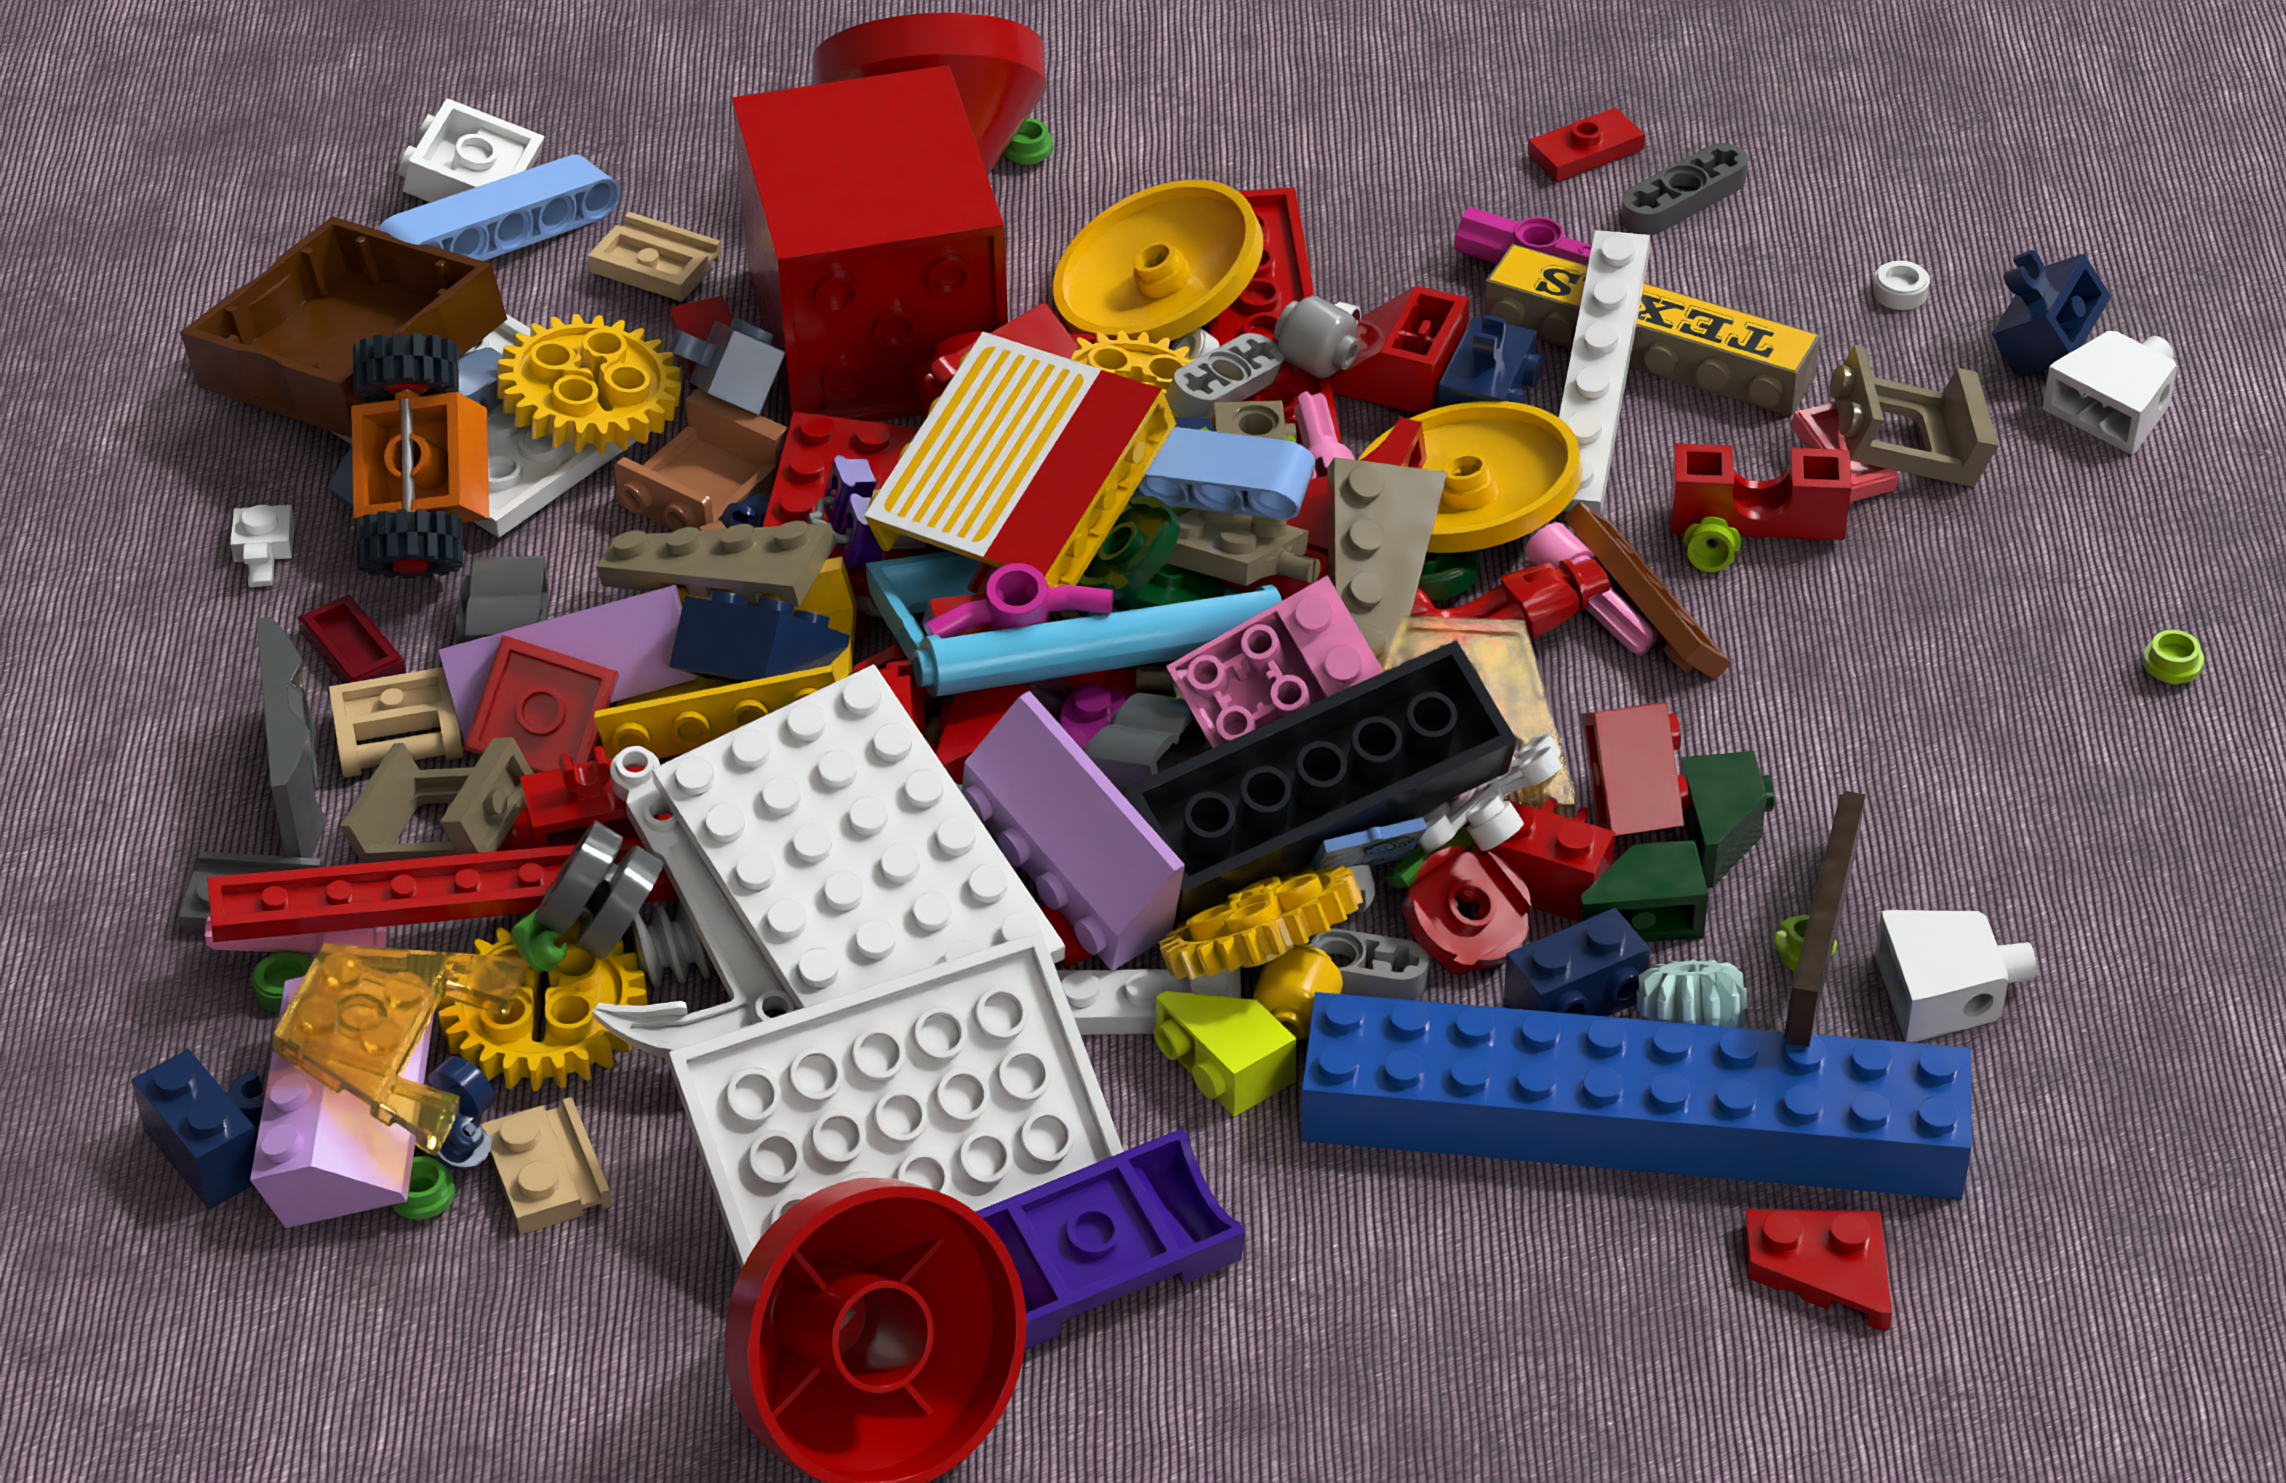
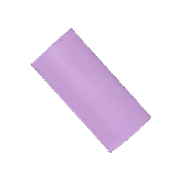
(623, 635)

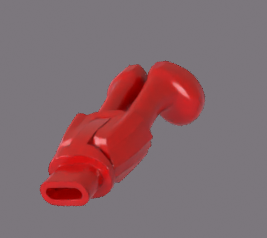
(1535, 594)

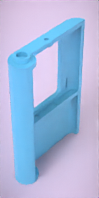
(1045, 649)

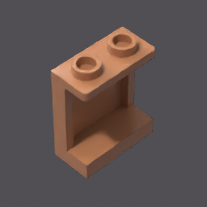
(707, 466)

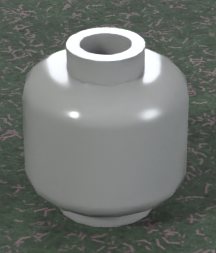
(1317, 336)

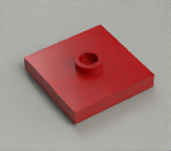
(541, 703)

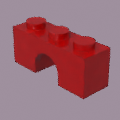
(1801, 503)

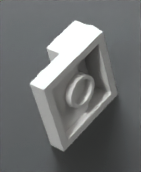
(464, 151)

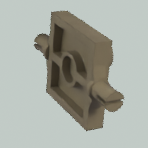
(1242, 547)

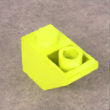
(1227, 1046)

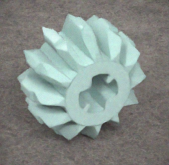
(1693, 993)

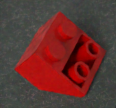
(1405, 350)

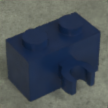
(2050, 310)
(1491, 364)
(201, 1126)

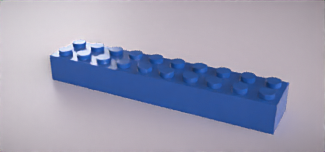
(1638, 1095)

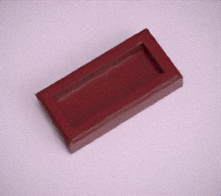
(350, 642)

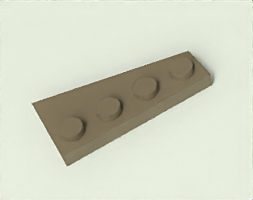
(1379, 541)
(737, 558)

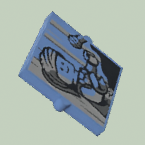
(1370, 847)

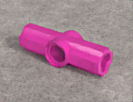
(1490, 236)

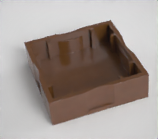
(294, 327)

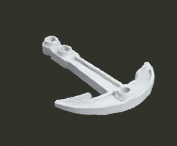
(730, 946)

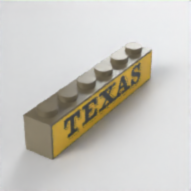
(1673, 335)

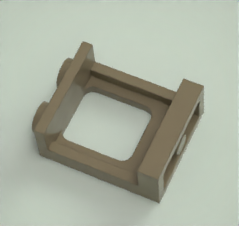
(1951, 422)
(481, 813)

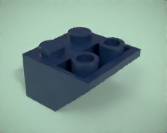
(751, 642)

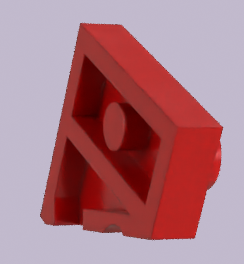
(1822, 1257)

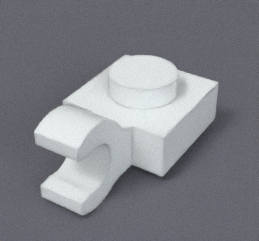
(260, 537)

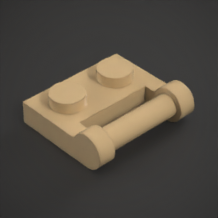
(394, 707)

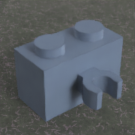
(733, 362)

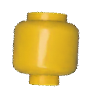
(1290, 985)

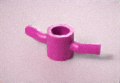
(1015, 586)

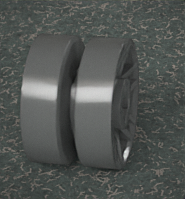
(598, 890)

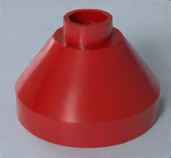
(991, 59)
(875, 1333)

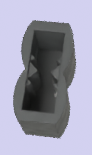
(502, 596)
(1146, 739)

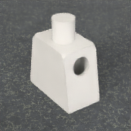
(2113, 388)
(1946, 970)

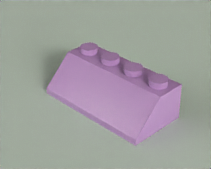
(1073, 834)
(323, 1149)

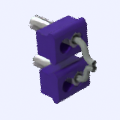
(845, 503)

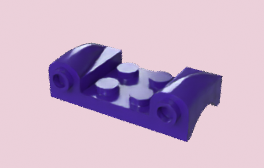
(1113, 1232)

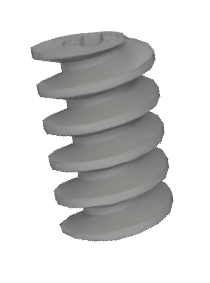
(669, 945)

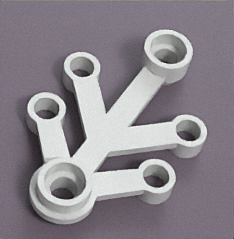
(1485, 807)

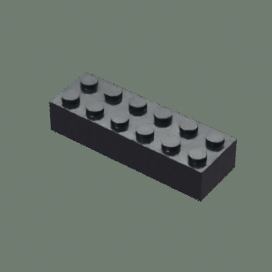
(1326, 774)

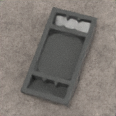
(290, 741)

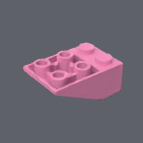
(1274, 664)

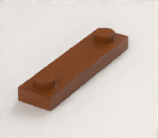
(1688, 643)

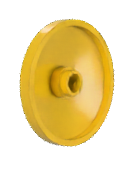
(1159, 262)
(1504, 469)

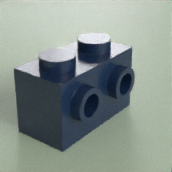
(1579, 969)

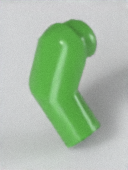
(536, 944)

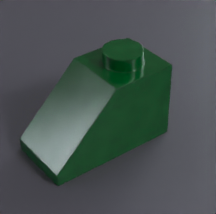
(1725, 808)
(1655, 890)

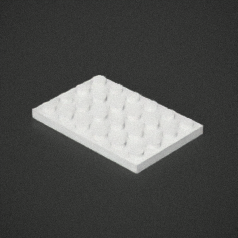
(847, 843)
(926, 1079)

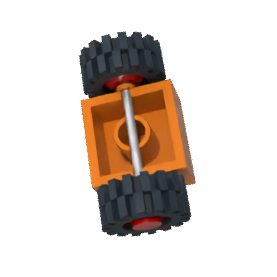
(414, 456)

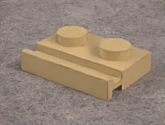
(655, 256)
(546, 1166)

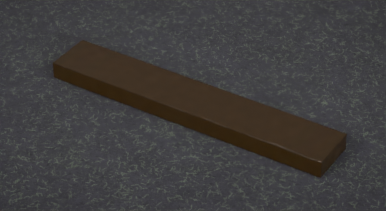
(1824, 919)

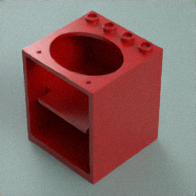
(866, 235)

